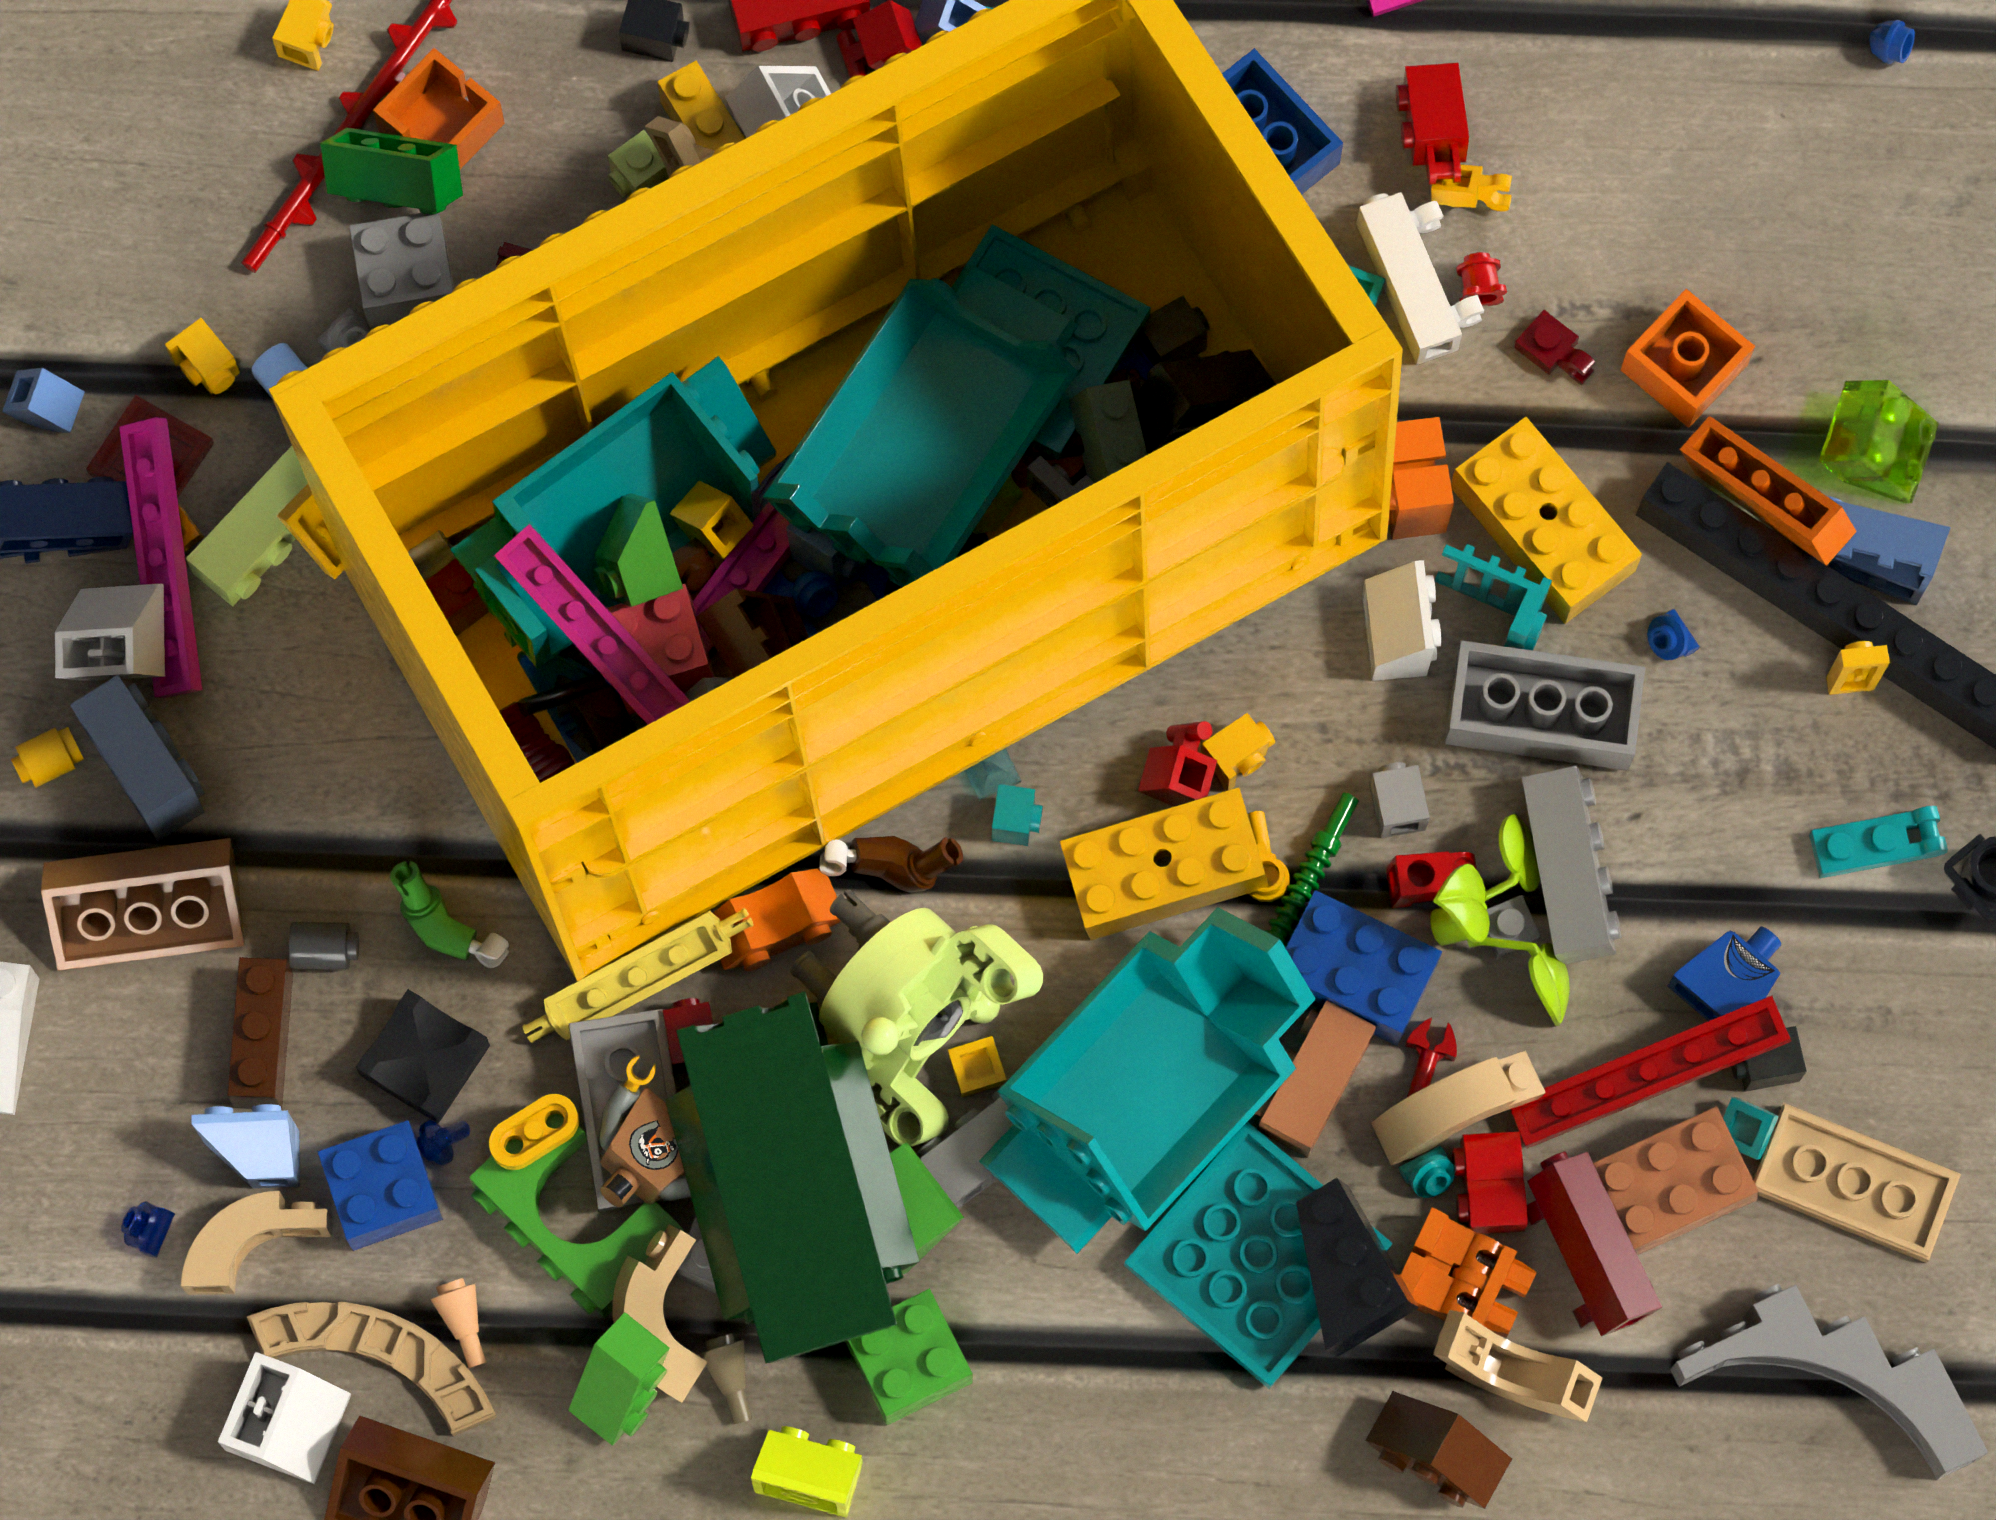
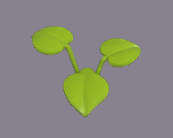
(1466, 917)

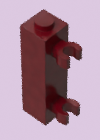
(1592, 1243)

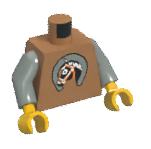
(640, 1145)

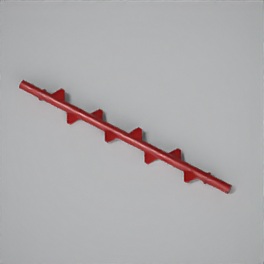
(358, 108)

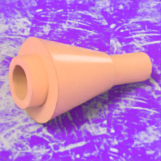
(459, 1311)

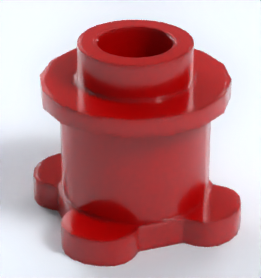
(1481, 278)

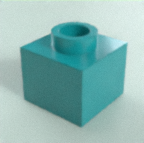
(1015, 815)

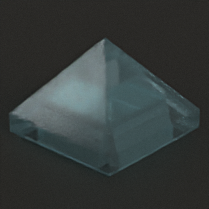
(991, 772)

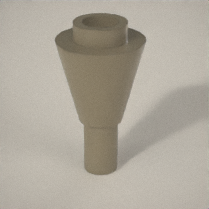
(727, 1367)

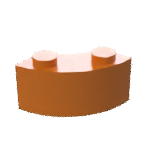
(782, 916)

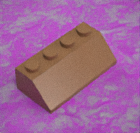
(143, 904)

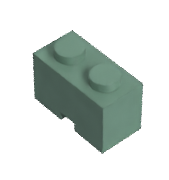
(1108, 428)

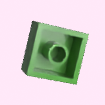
(912, 1360)

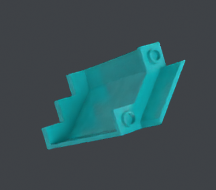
(928, 423)

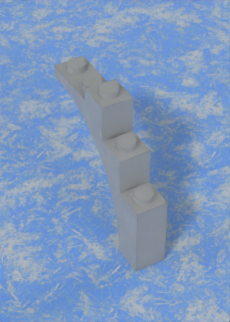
(1912, 1393)

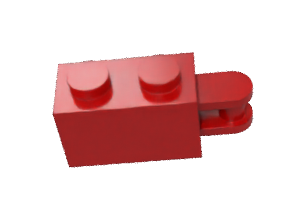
(1435, 119)

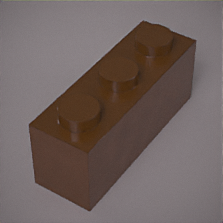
(260, 1032)

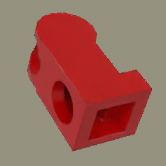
(1420, 876)

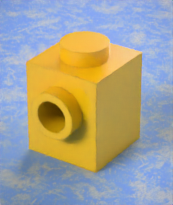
(711, 518)

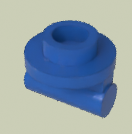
(1670, 637)

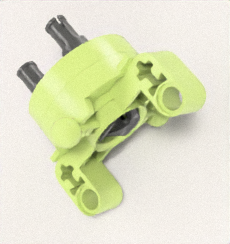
(909, 997)

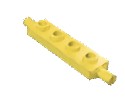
(639, 973)

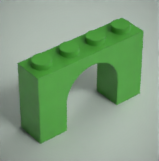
(586, 1267)

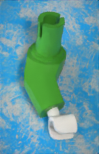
(429, 918)

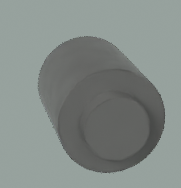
(322, 945)

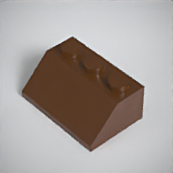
(405, 1477)

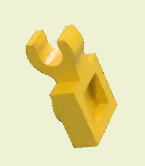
(1473, 188)

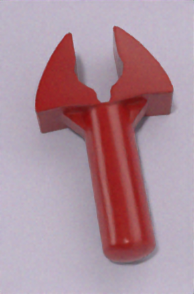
(1429, 1058)

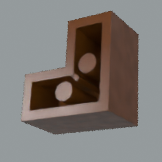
(1438, 1450)

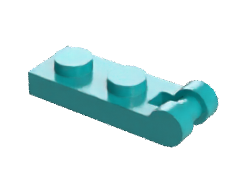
(1876, 842)

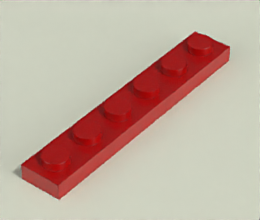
(1652, 1071)

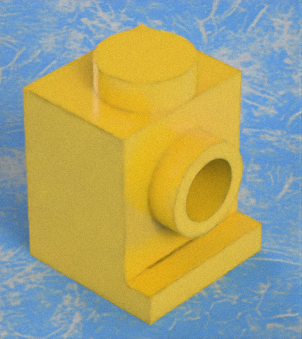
(303, 31)
(203, 357)
(1238, 749)

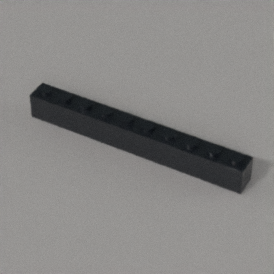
(1821, 598)

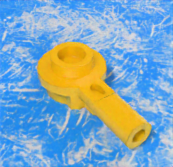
(1275, 869)

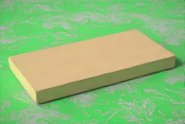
(1855, 1183)

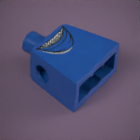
(1728, 974)

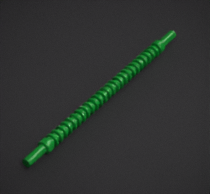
(1324, 845)

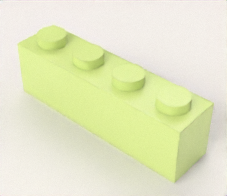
(250, 534)

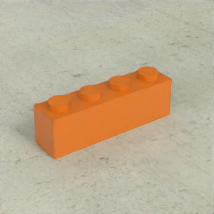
(1768, 490)

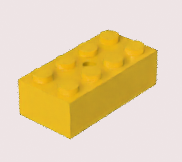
(1578, 549)
(1210, 863)

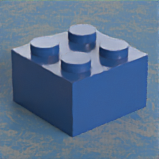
(380, 1185)

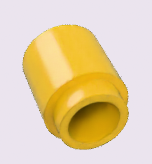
(47, 756)

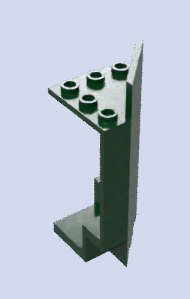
(790, 1178)

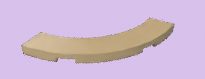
(382, 1338)

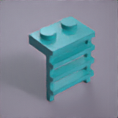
(1522, 600)

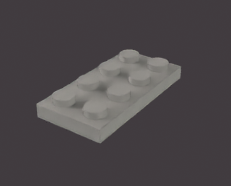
(601, 1058)

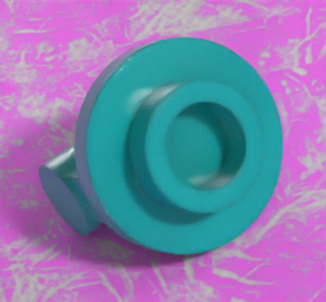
(1429, 1173)

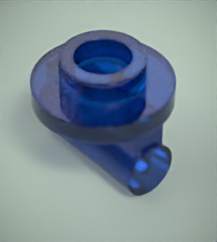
(437, 1142)
(146, 1227)

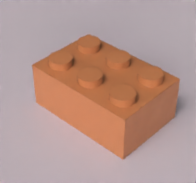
(1677, 1180)

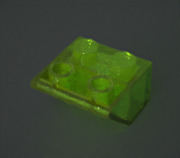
(1879, 439)

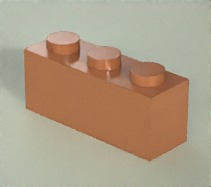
(1323, 1070)

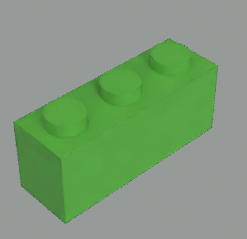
(620, 1380)

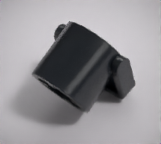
(1978, 876)

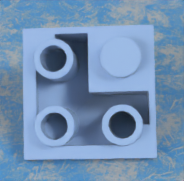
(254, 1144)

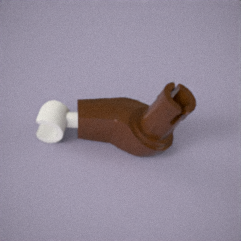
(892, 860)

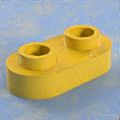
(531, 1129)

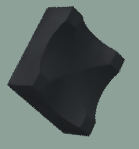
(423, 1056)

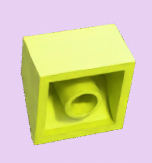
(807, 1471)

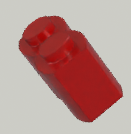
(1491, 1182)

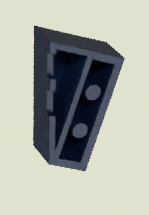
(63, 516)

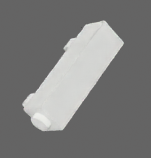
(1410, 279)

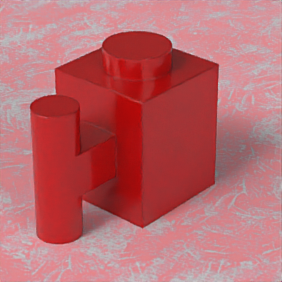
(882, 34)
(1178, 771)

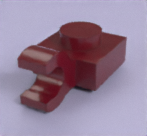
(1552, 345)

